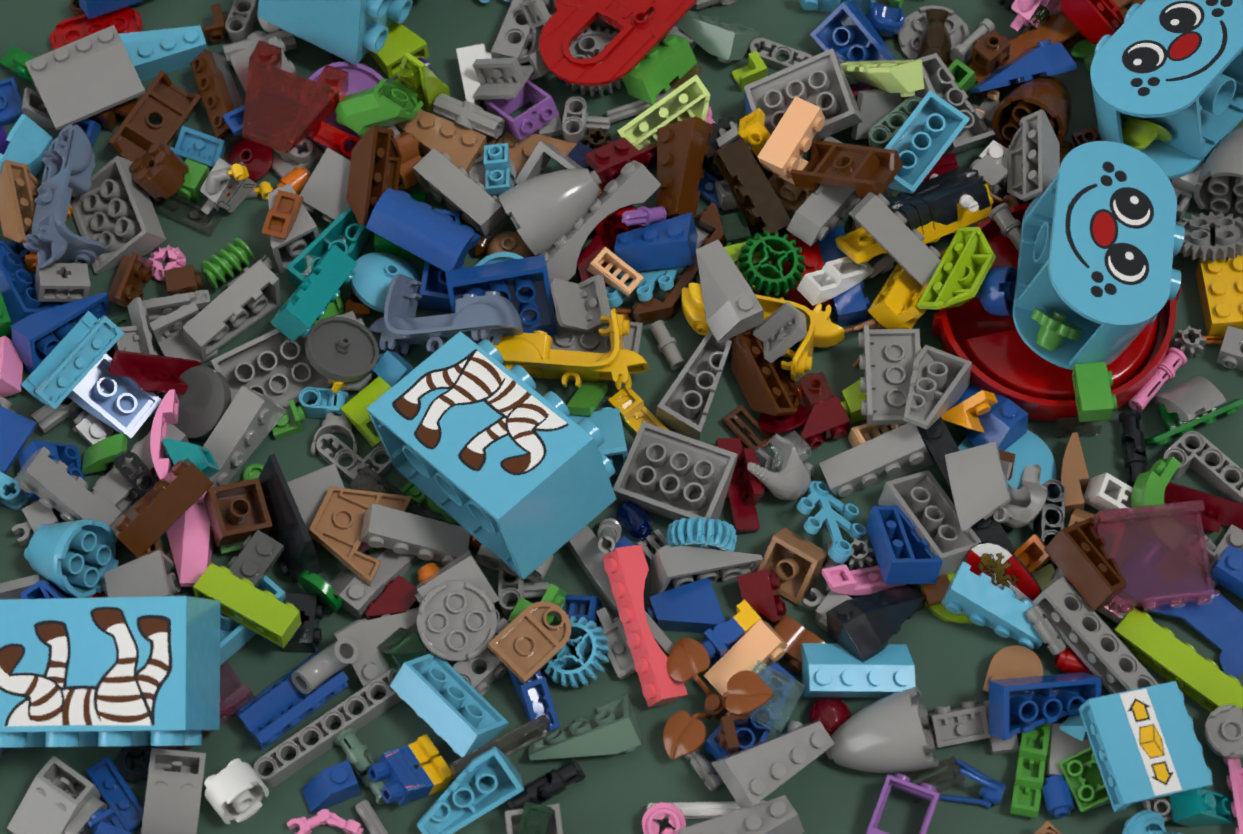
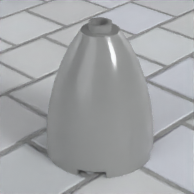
(1221, 178)
(550, 205)
(887, 736)

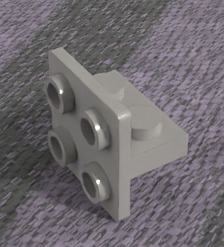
(500, 78)

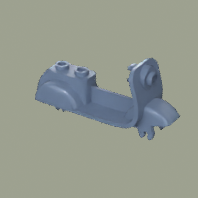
(65, 174)
(474, 316)

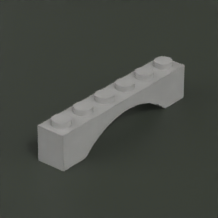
(630, 187)

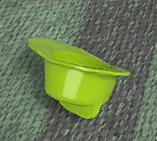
(1142, 133)

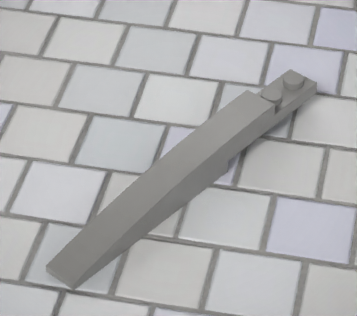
(589, 557)

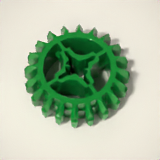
(756, 273)

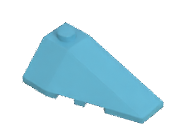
(27, 145)

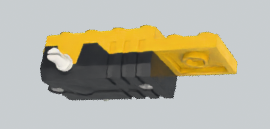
(933, 210)

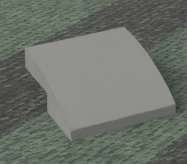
(1061, 747)

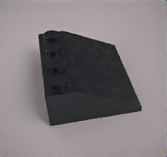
(287, 523)

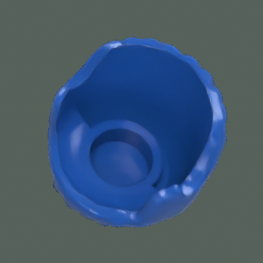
(886, 19)

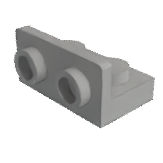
(959, 724)

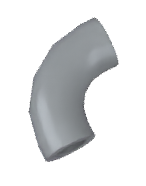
(324, 665)

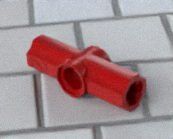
(333, 138)

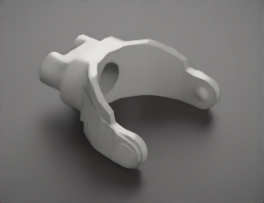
(332, 425)

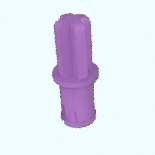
(644, 216)

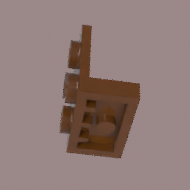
(130, 280)

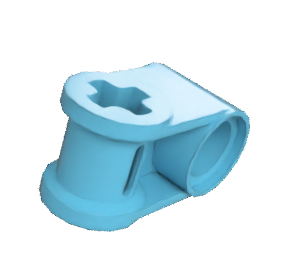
(325, 402)
(11, 494)

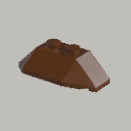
(372, 171)
(763, 383)

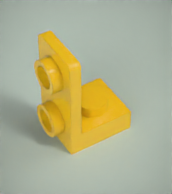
(753, 130)

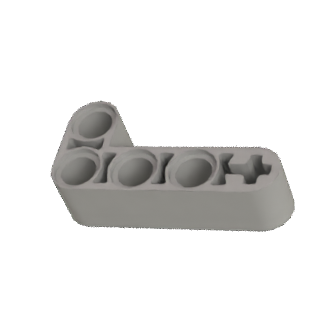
(1197, 459)

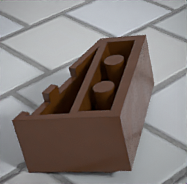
(1086, 564)

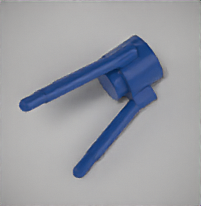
(990, 789)

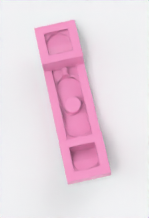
(166, 414)
(855, 582)

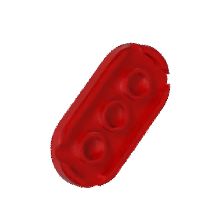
(78, 27)

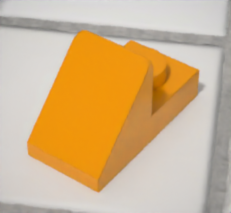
(966, 412)

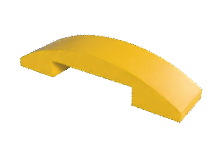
(633, 410)

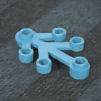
(650, 279)
(820, 494)

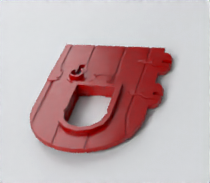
(623, 53)

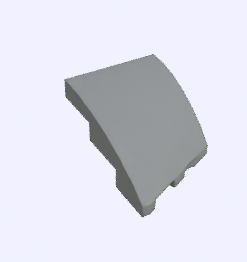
(1190, 398)
(977, 483)

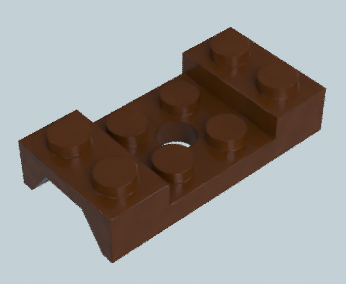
(160, 100)
(848, 166)

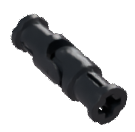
(1133, 445)
(548, 785)

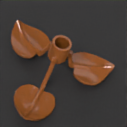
(745, 694)

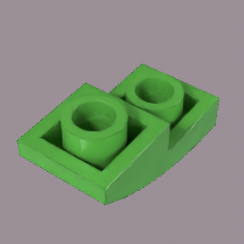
(101, 453)

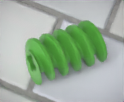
(226, 262)

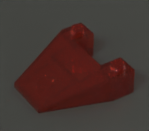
(283, 105)

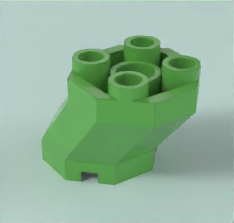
(378, 107)

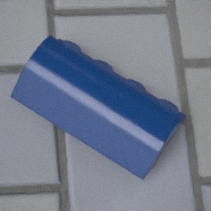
(422, 230)
(284, 706)

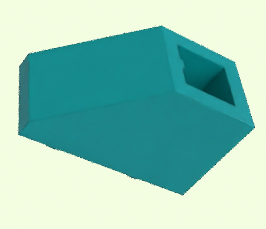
(199, 455)
(1201, 808)

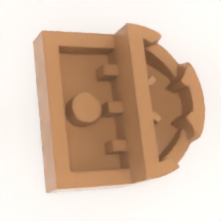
(1013, 663)

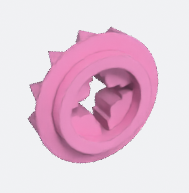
(176, 258)
(658, 811)

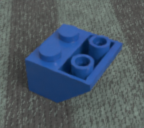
(66, 453)

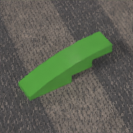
(1030, 771)

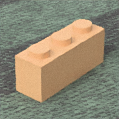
(791, 137)
(757, 644)

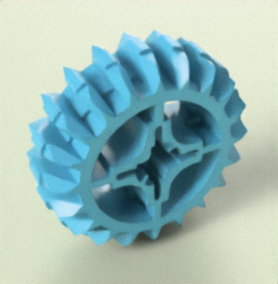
(702, 533)
(582, 645)

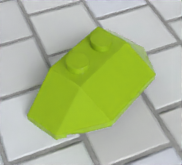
(959, 271)

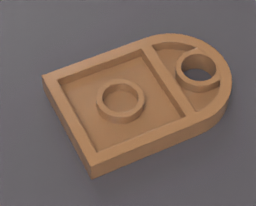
(530, 641)

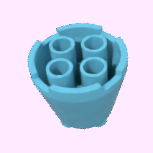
(73, 555)

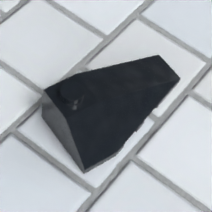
(869, 621)

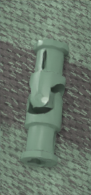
(361, 758)

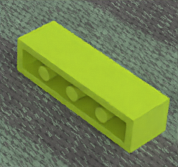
(249, 605)

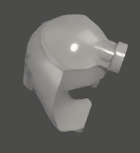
(793, 477)
(1024, 502)

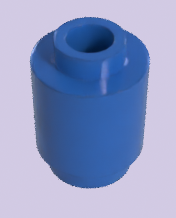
(1057, 796)

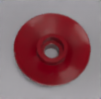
(258, 163)
(783, 423)

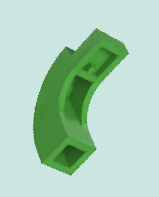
(1151, 485)

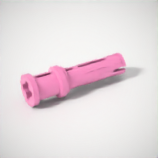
(1164, 374)

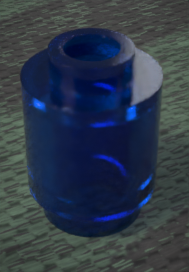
(635, 520)

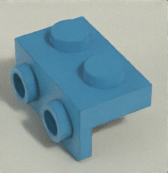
(199, 147)

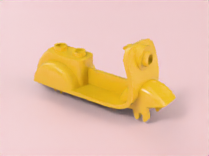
(820, 329)
(537, 357)

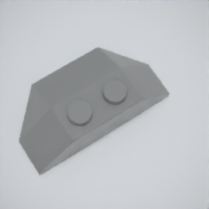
(1032, 157)

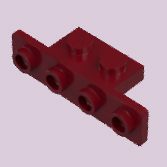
(612, 157)
(152, 371)
(744, 487)
(1217, 509)

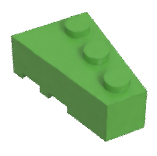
(659, 68)

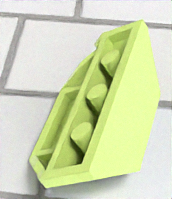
(682, 103)

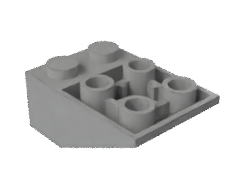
(173, 792)
(52, 800)

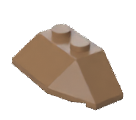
(17, 199)

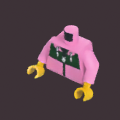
(1032, 12)

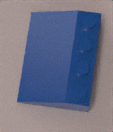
(519, 280)

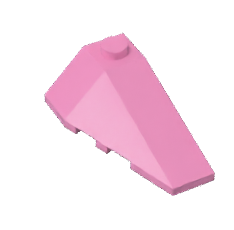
(191, 543)

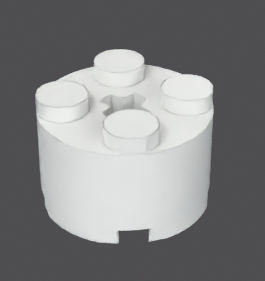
(235, 791)

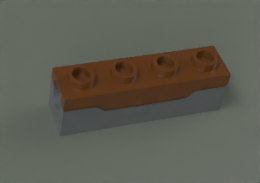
(217, 91)

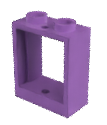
(526, 122)
(903, 784)

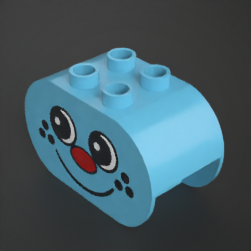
(1176, 69)
(1098, 252)

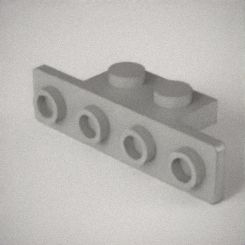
(138, 336)

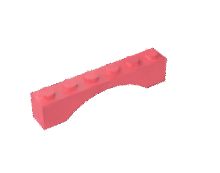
(627, 576)

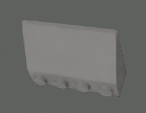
(85, 77)
(815, 80)
(117, 215)
(271, 367)
(675, 475)

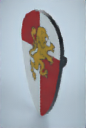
(1003, 569)

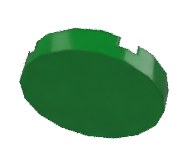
(315, 584)

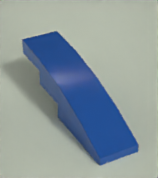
(535, 697)

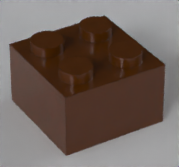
(237, 511)

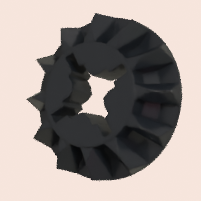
(126, 764)

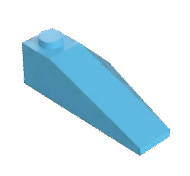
(476, 791)

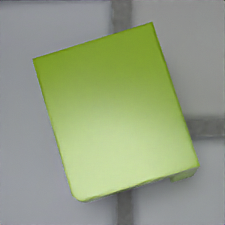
(750, 73)

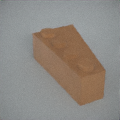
(445, 136)

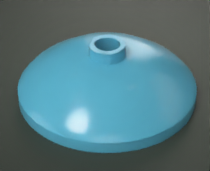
(374, 276)

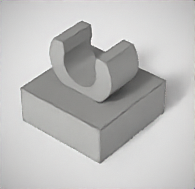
(728, 137)

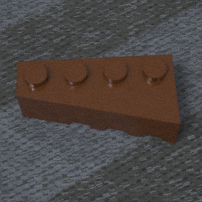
(680, 164)
(161, 507)

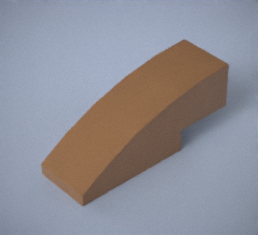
(1074, 475)

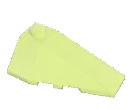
(888, 75)

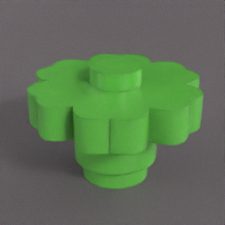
(1054, 328)

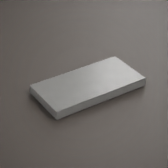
(582, 341)

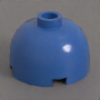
(998, 291)

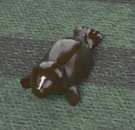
(935, 37)

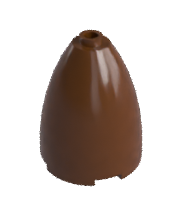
(1036, 94)

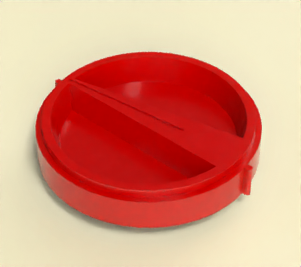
(1013, 370)

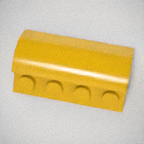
(897, 300)

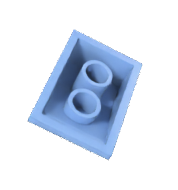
(114, 399)

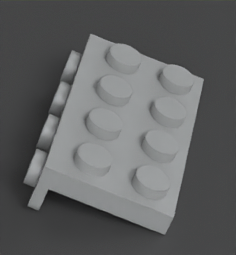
(888, 372)

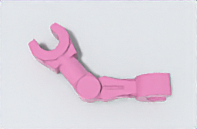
(324, 817)

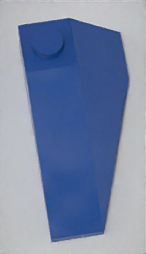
(851, 35)
(1036, 62)
(18, 286)
(42, 331)
(1002, 424)

